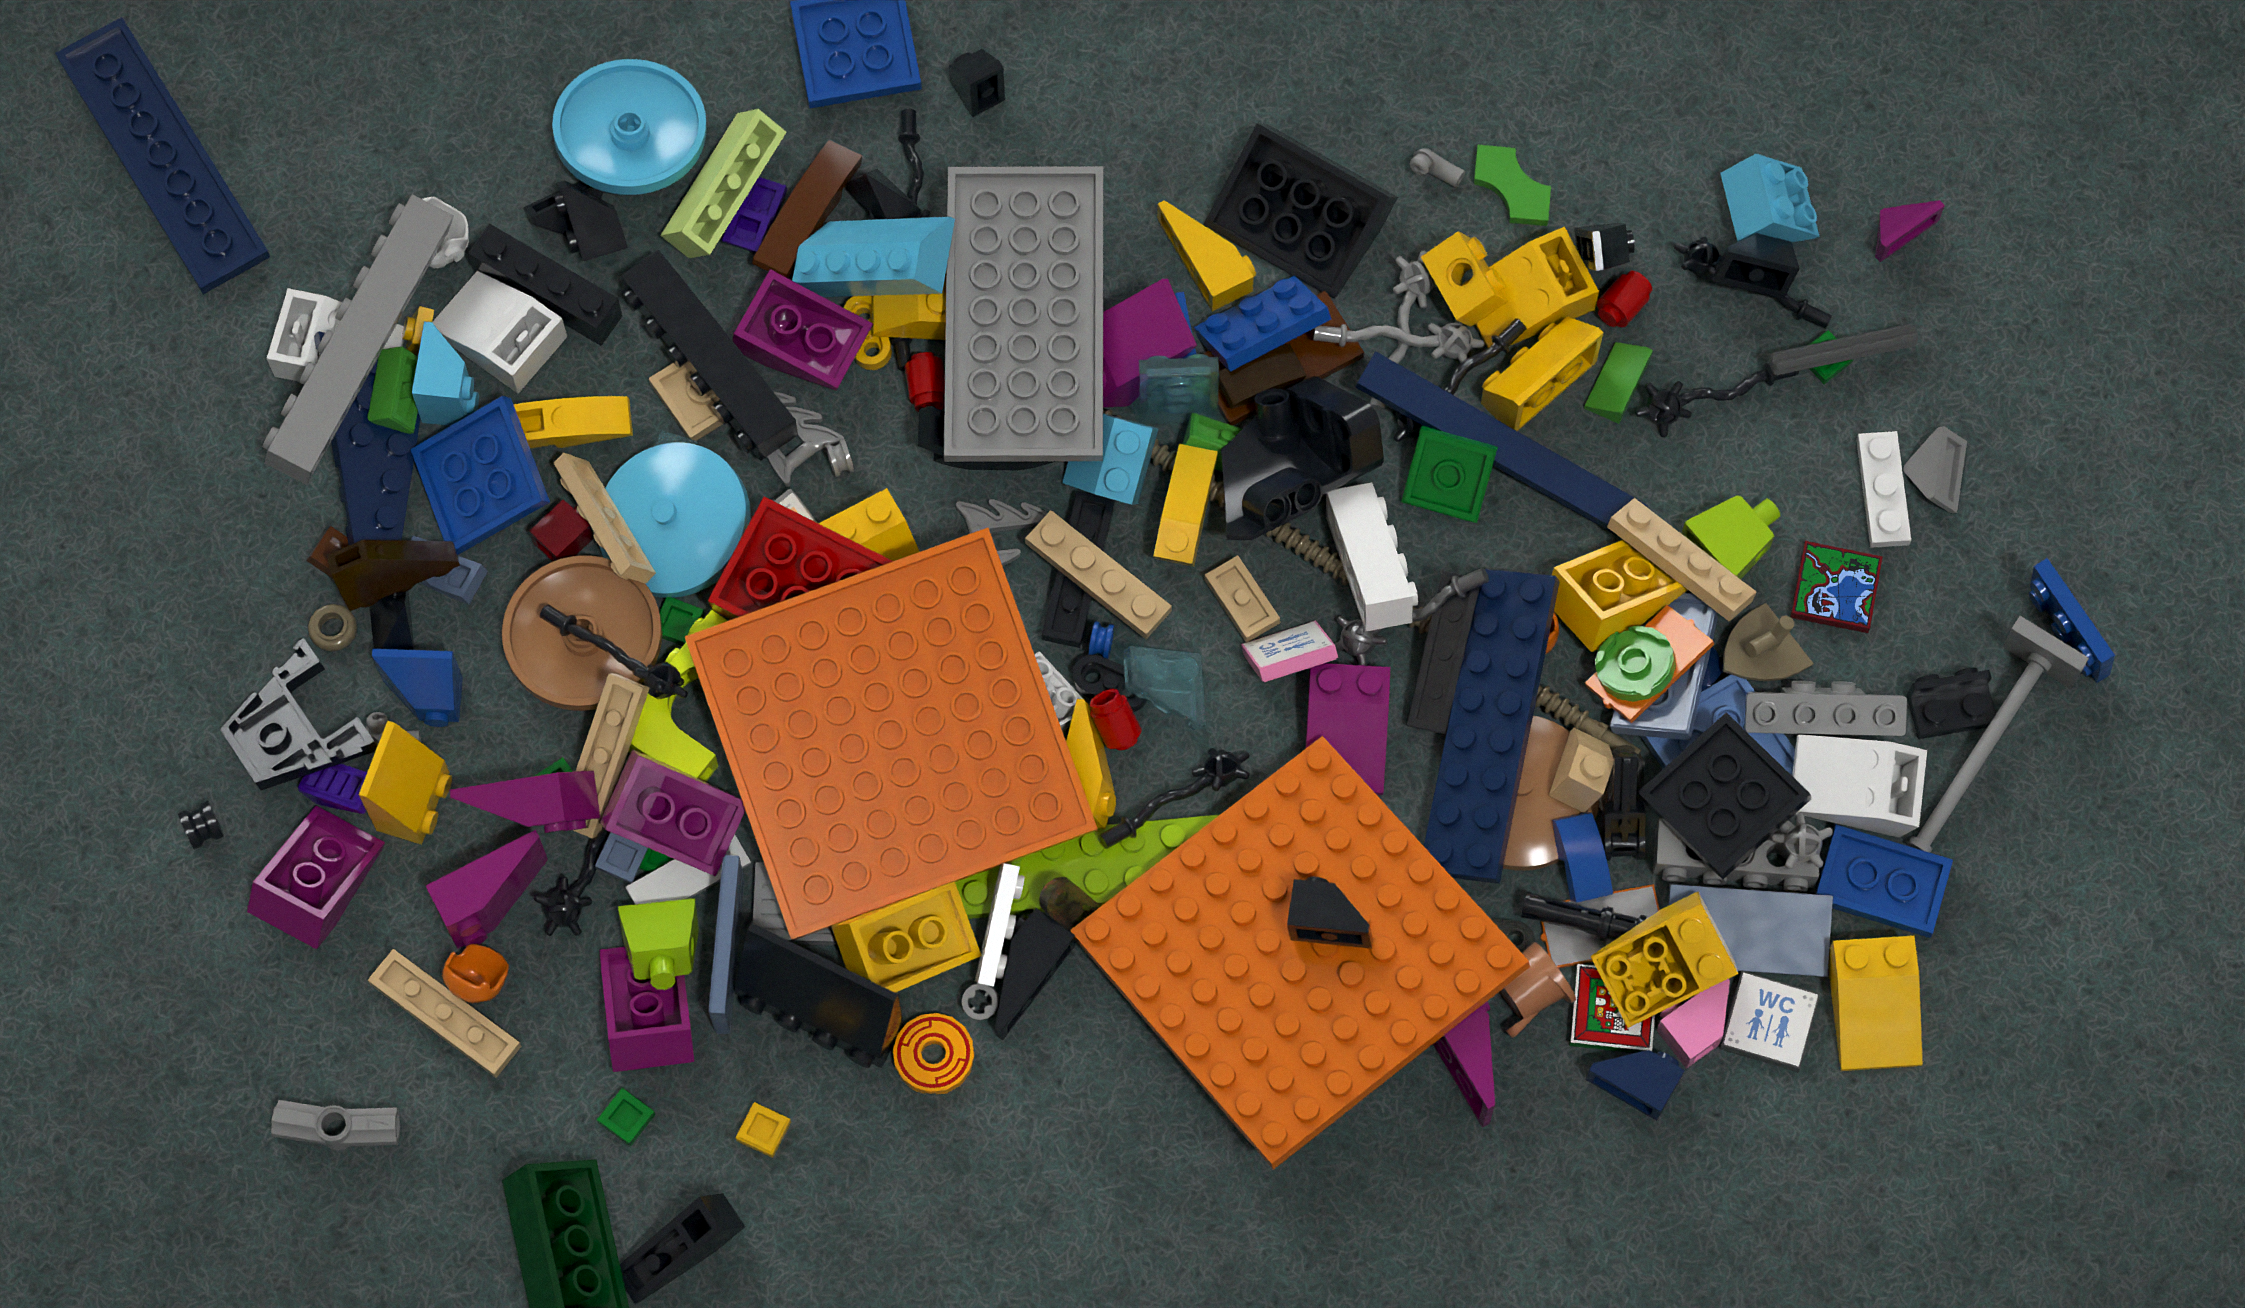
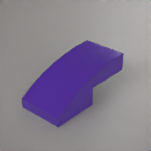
(755, 215)

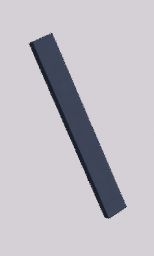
(1515, 452)

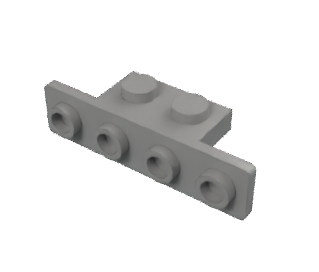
(1825, 711)

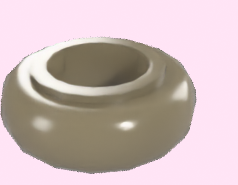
(336, 642)

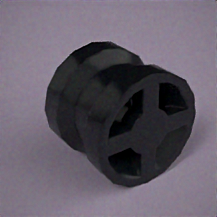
(200, 825)

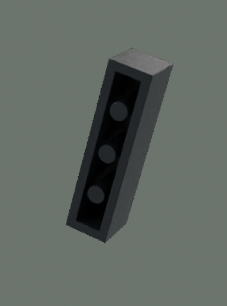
(565, 293)

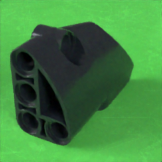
(1295, 453)

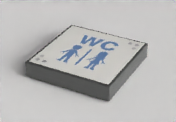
(1770, 1021)

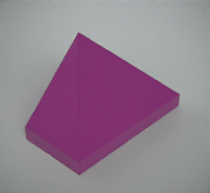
(1904, 223)

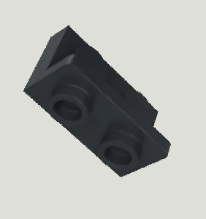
(1951, 703)

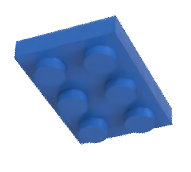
(1262, 323)
(2070, 620)
(1884, 880)

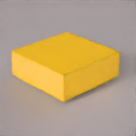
(763, 1129)

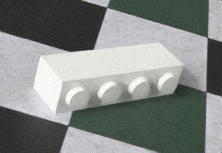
(1370, 556)

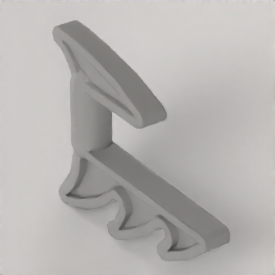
(812, 438)
(1008, 519)

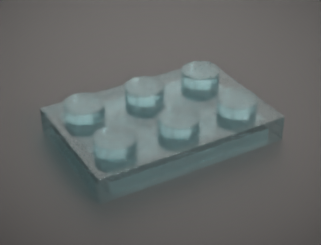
(1177, 388)

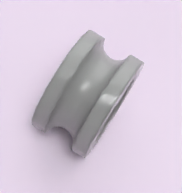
(839, 458)
(989, 1010)

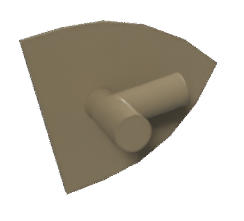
(1764, 648)

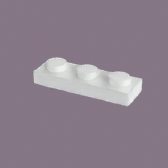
(1883, 489)
(999, 924)

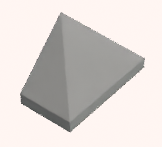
(1939, 468)

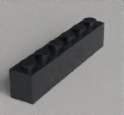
(708, 355)

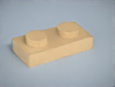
(1242, 599)

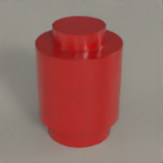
(1624, 299)
(926, 380)
(1115, 720)

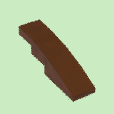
(807, 207)

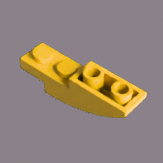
(575, 420)

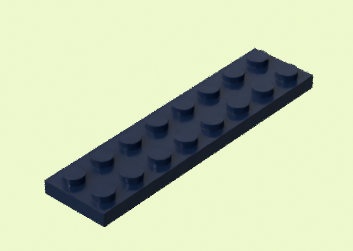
(162, 155)
(1491, 725)

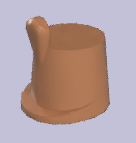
(1535, 988)

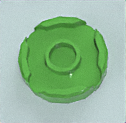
(1646, 660)

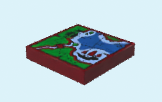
(1836, 587)

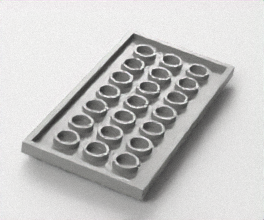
(1024, 315)

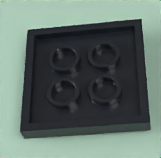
(1724, 795)

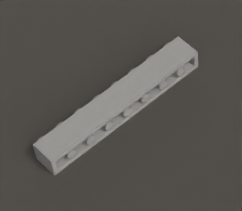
(358, 339)

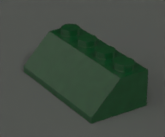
(564, 1236)

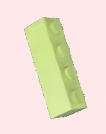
(723, 183)

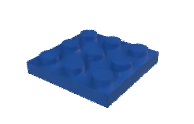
(854, 49)
(480, 475)

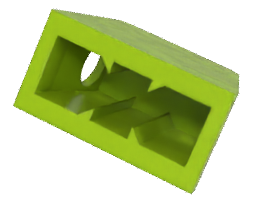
(1734, 532)
(660, 939)

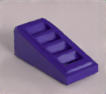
(335, 788)

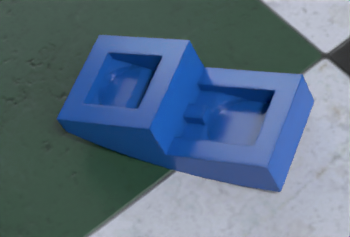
(1584, 857)

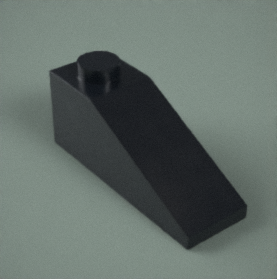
(1604, 245)
(1033, 958)
(680, 1245)

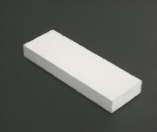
(679, 880)

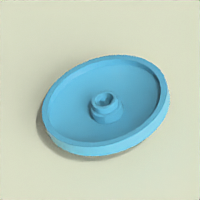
(629, 127)
(683, 512)

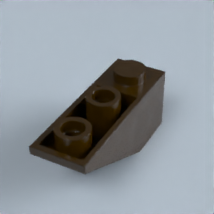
(383, 567)

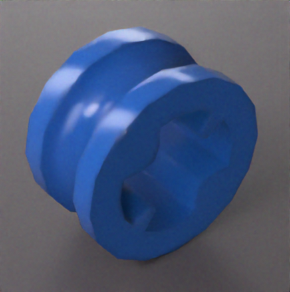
(1101, 640)

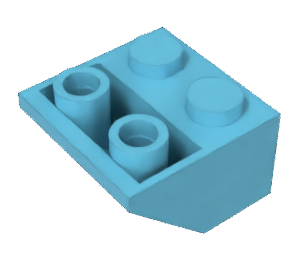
(1769, 199)

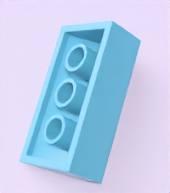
(876, 257)

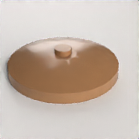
(567, 669)
(1532, 832)

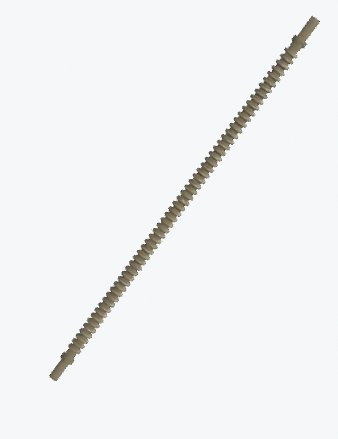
(1331, 563)

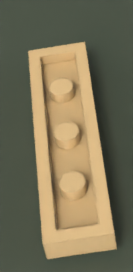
(605, 519)
(1681, 559)
(1098, 574)
(611, 739)
(444, 1013)

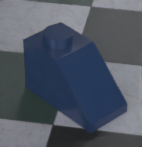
(1639, 1079)

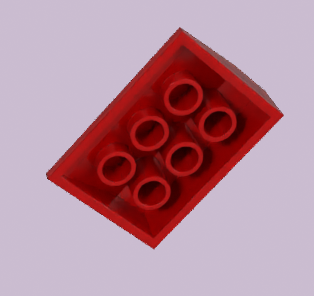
(783, 559)

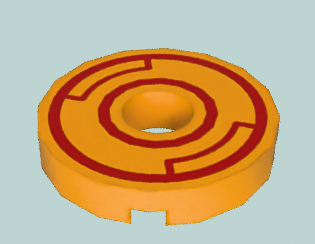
(929, 1030)

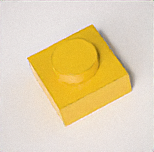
(414, 326)

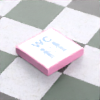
(1289, 651)

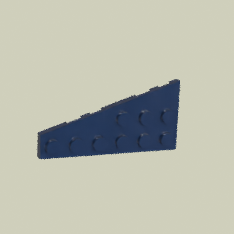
(373, 469)

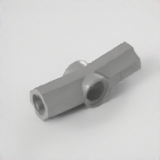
(311, 1122)

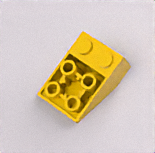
(1542, 286)
(1664, 960)

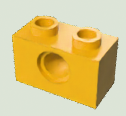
(1448, 265)

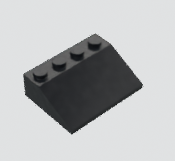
(1299, 210)
(818, 998)

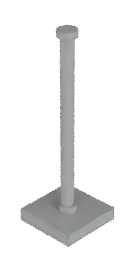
(2044, 655)

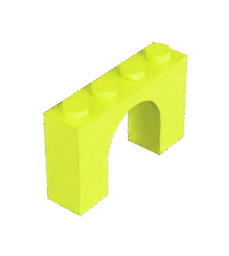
(658, 734)

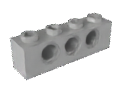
(1755, 873)

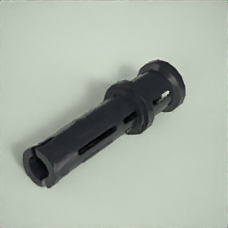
(1602, 923)

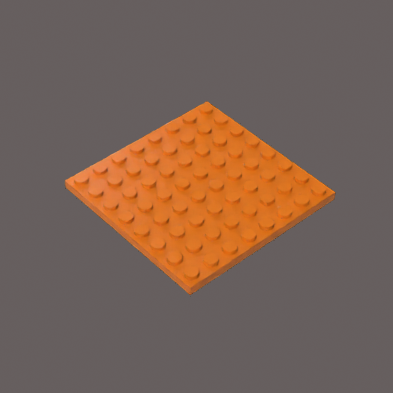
(890, 733)
(1282, 1025)

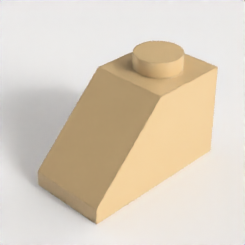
(1582, 771)

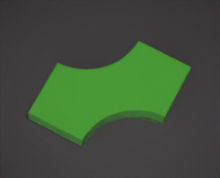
(1500, 172)

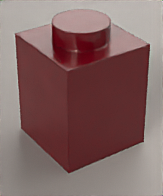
(561, 532)

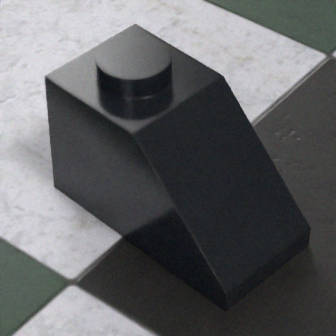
(978, 81)
(1759, 265)
(1325, 915)

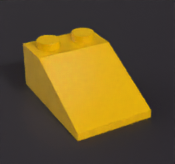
(1611, 592)
(404, 786)
(908, 939)
(1876, 1002)

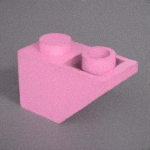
(1696, 1025)

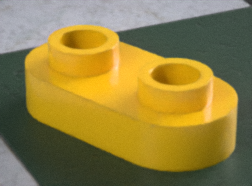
(861, 305)

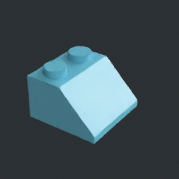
(441, 381)
(1124, 463)

